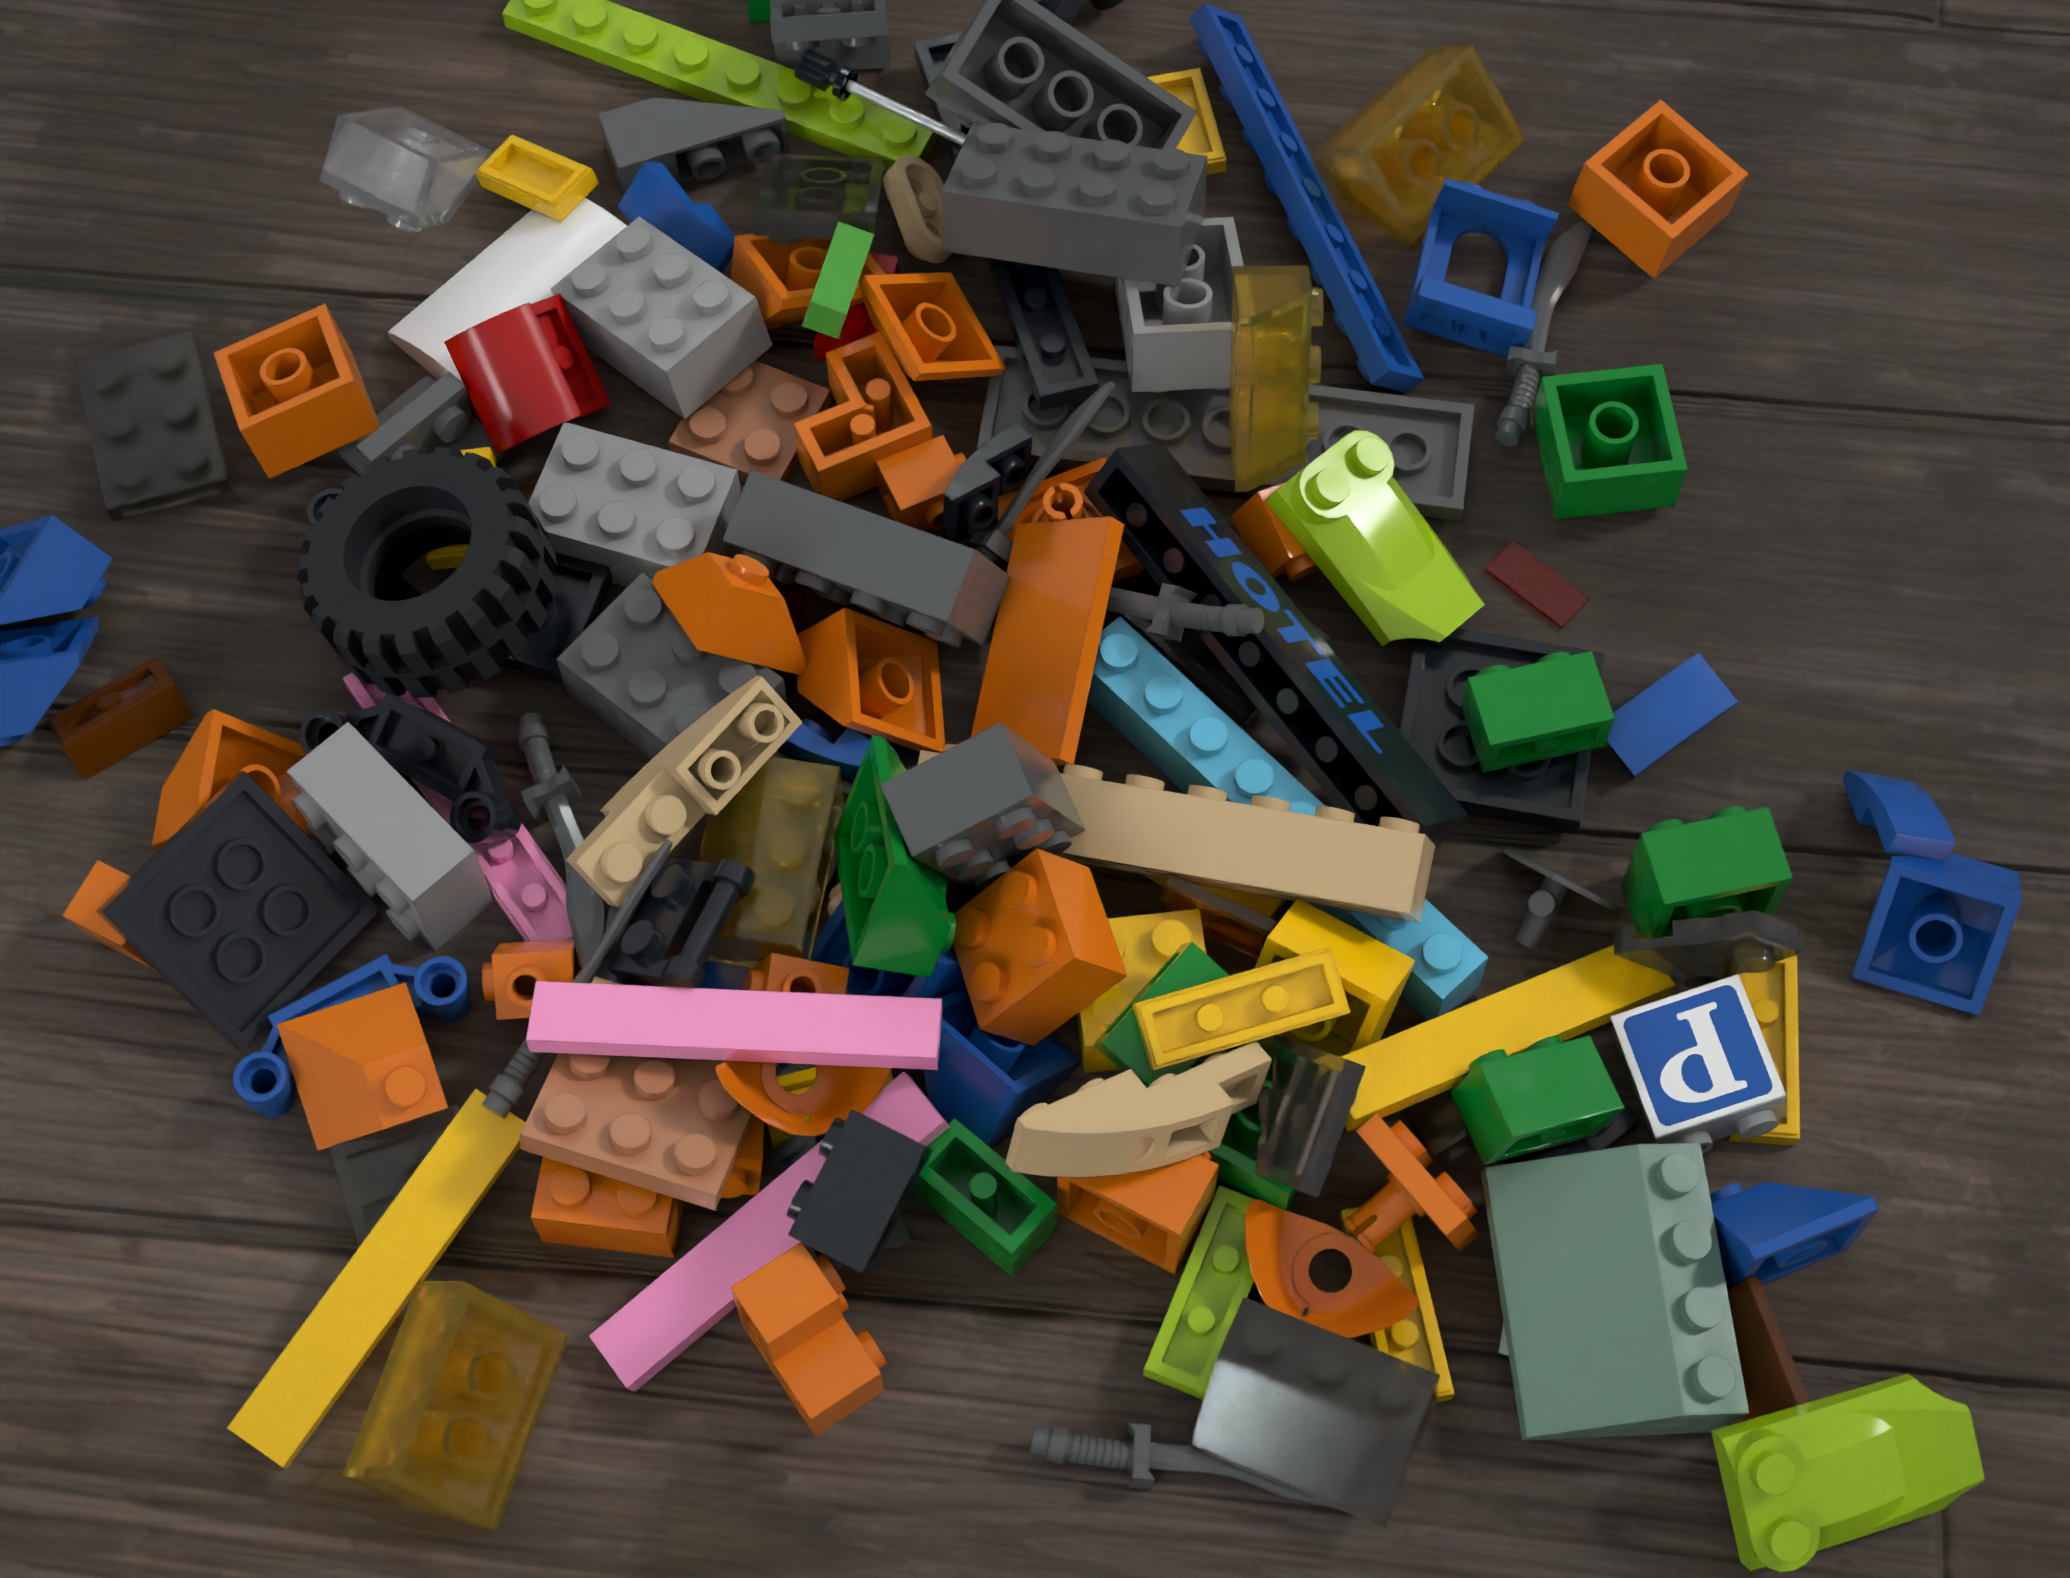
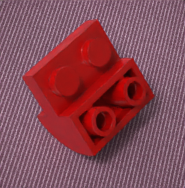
(527, 372)

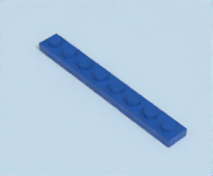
(1307, 201)

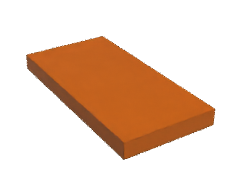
(1049, 632)

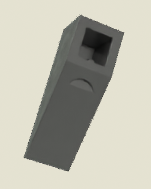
(690, 138)

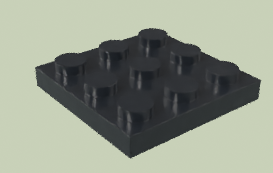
(1434, 725)
(238, 910)

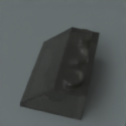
(1315, 1411)

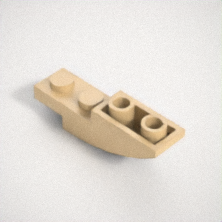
(682, 784)
(1132, 1128)

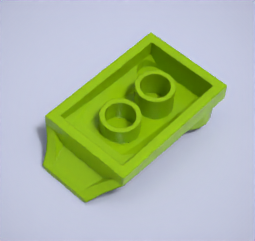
(1375, 542)
(1843, 1469)

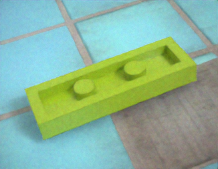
(1205, 1299)

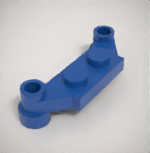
(425, 985)

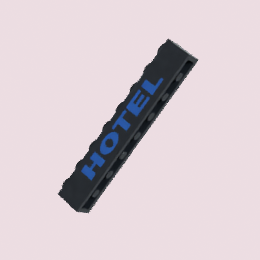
(1285, 667)

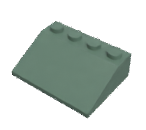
(1614, 1294)

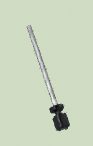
(823, 73)

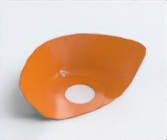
(831, 1096)
(1279, 1261)

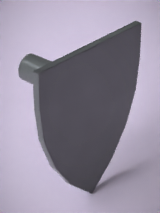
(1546, 901)

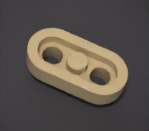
(917, 205)

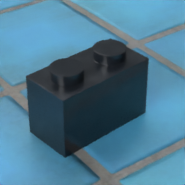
(858, 1190)

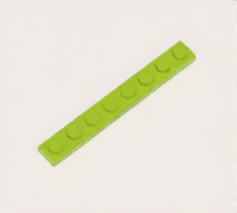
(717, 75)

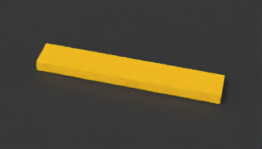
(1556, 1003)
(378, 1281)

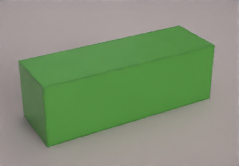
(838, 280)

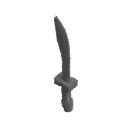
(1530, 362)
(996, 544)
(1174, 612)
(552, 799)
(509, 1086)
(1142, 1455)

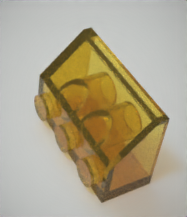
(1422, 128)
(1272, 371)
(784, 834)
(456, 1404)

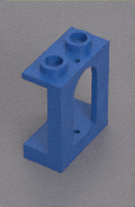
(1464, 313)

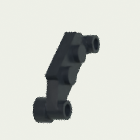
(433, 755)

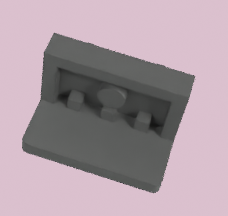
(842, 30)
(422, 417)

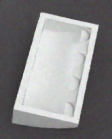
(505, 275)

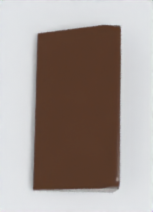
(120, 718)
(1764, 1357)

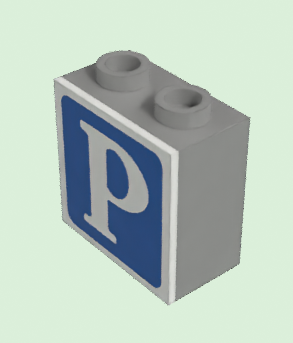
(1700, 1066)

